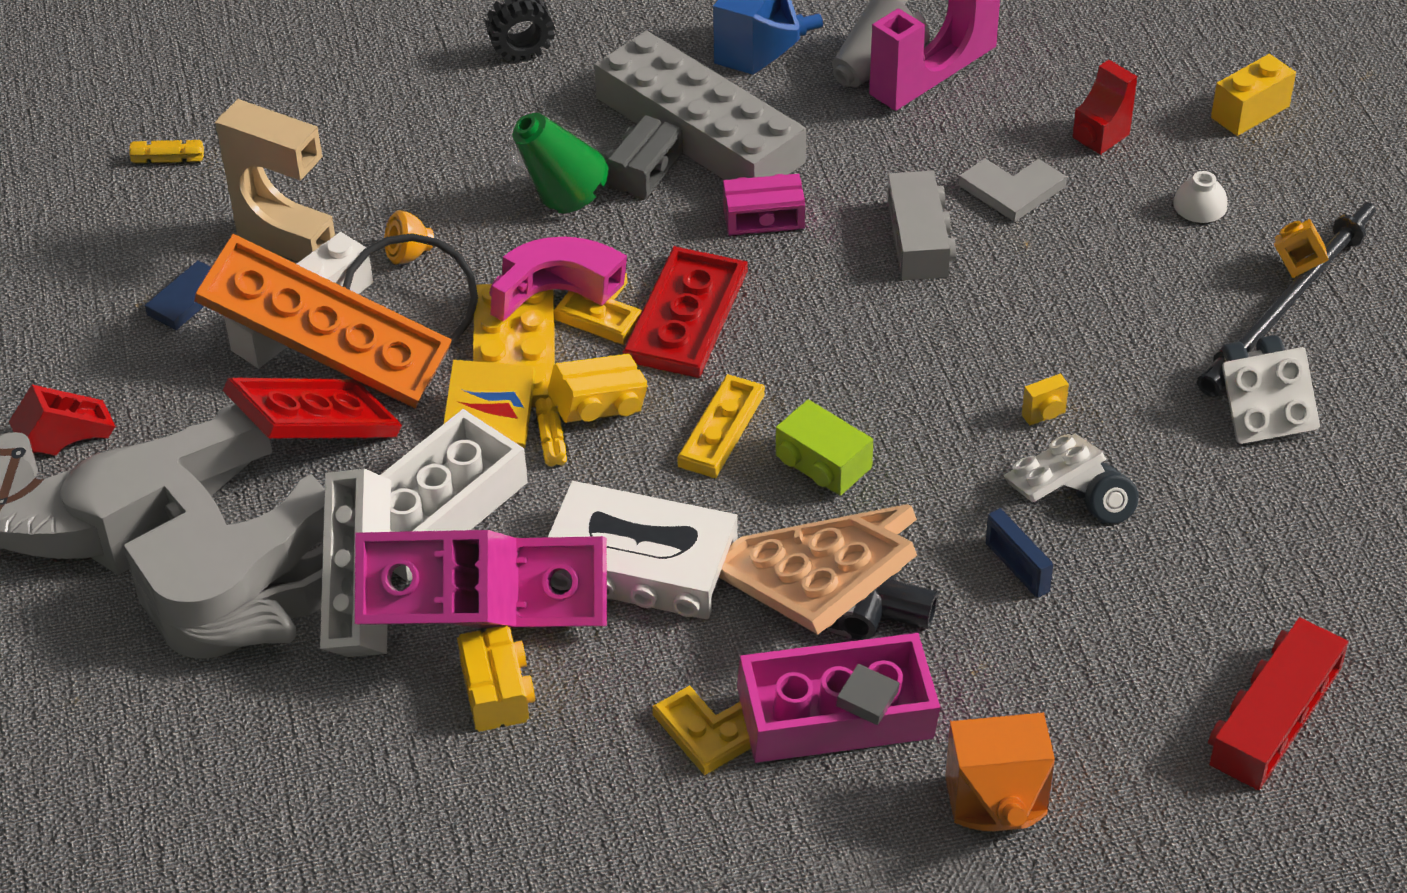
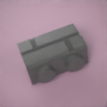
(644, 156)

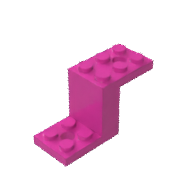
(479, 579)

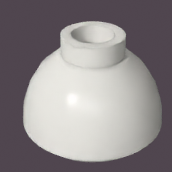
(1201, 198)

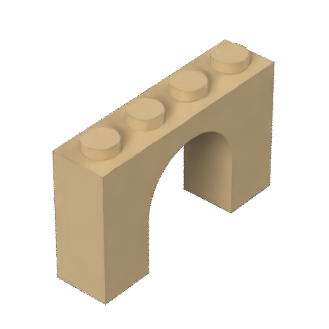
(266, 139)

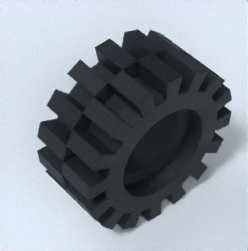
(520, 43)

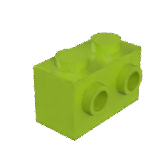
(824, 447)

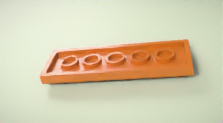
(323, 320)

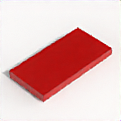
(686, 311)
(311, 408)

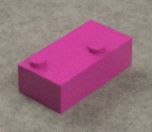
(794, 694)

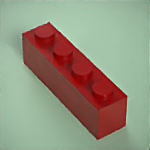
(1277, 702)

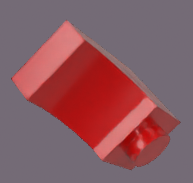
(1107, 110)
(59, 418)

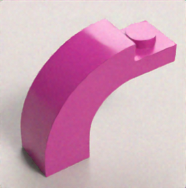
(557, 264)

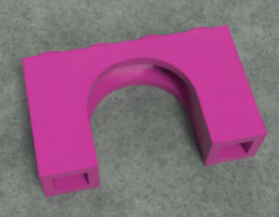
(905, 69)

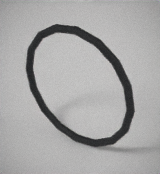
(429, 241)

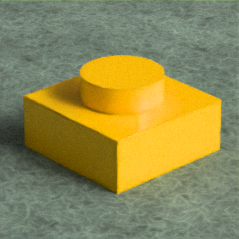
(1045, 399)

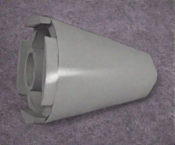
(854, 57)

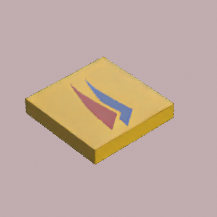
(494, 394)

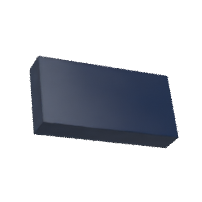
(176, 301)
(1019, 553)

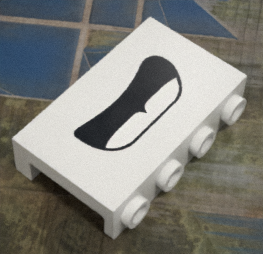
(656, 548)

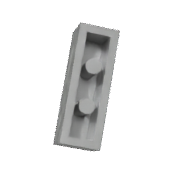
(920, 225)

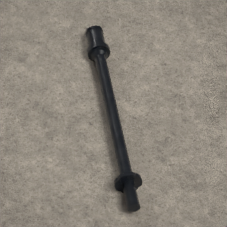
(1347, 231)

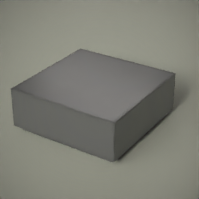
(867, 694)

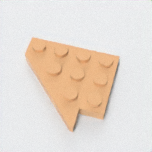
(821, 566)

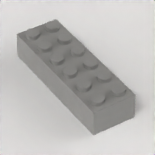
(718, 120)

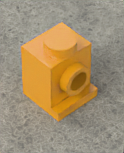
(1297, 242)

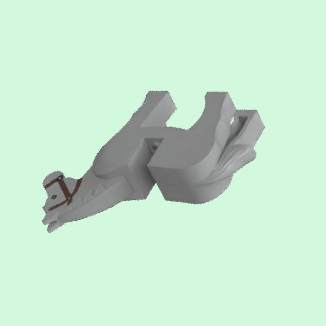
(155, 514)

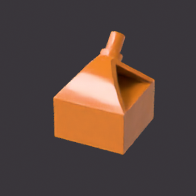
(999, 771)

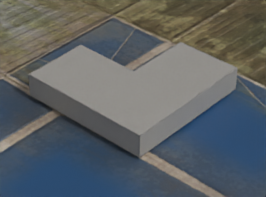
(1011, 194)

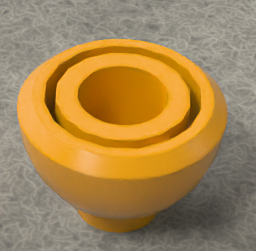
(405, 223)

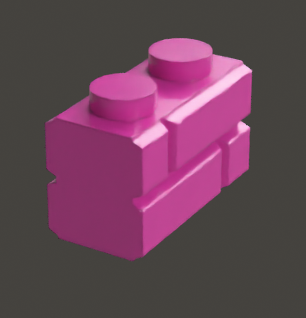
(764, 204)

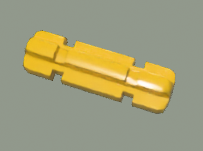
(166, 151)
(550, 432)

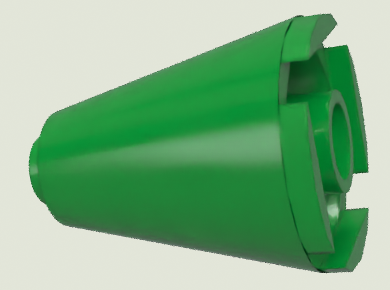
(559, 163)

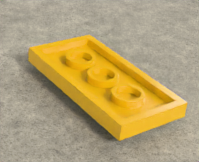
(521, 339)

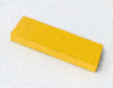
(721, 426)

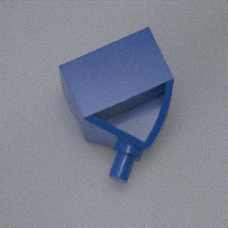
(756, 32)

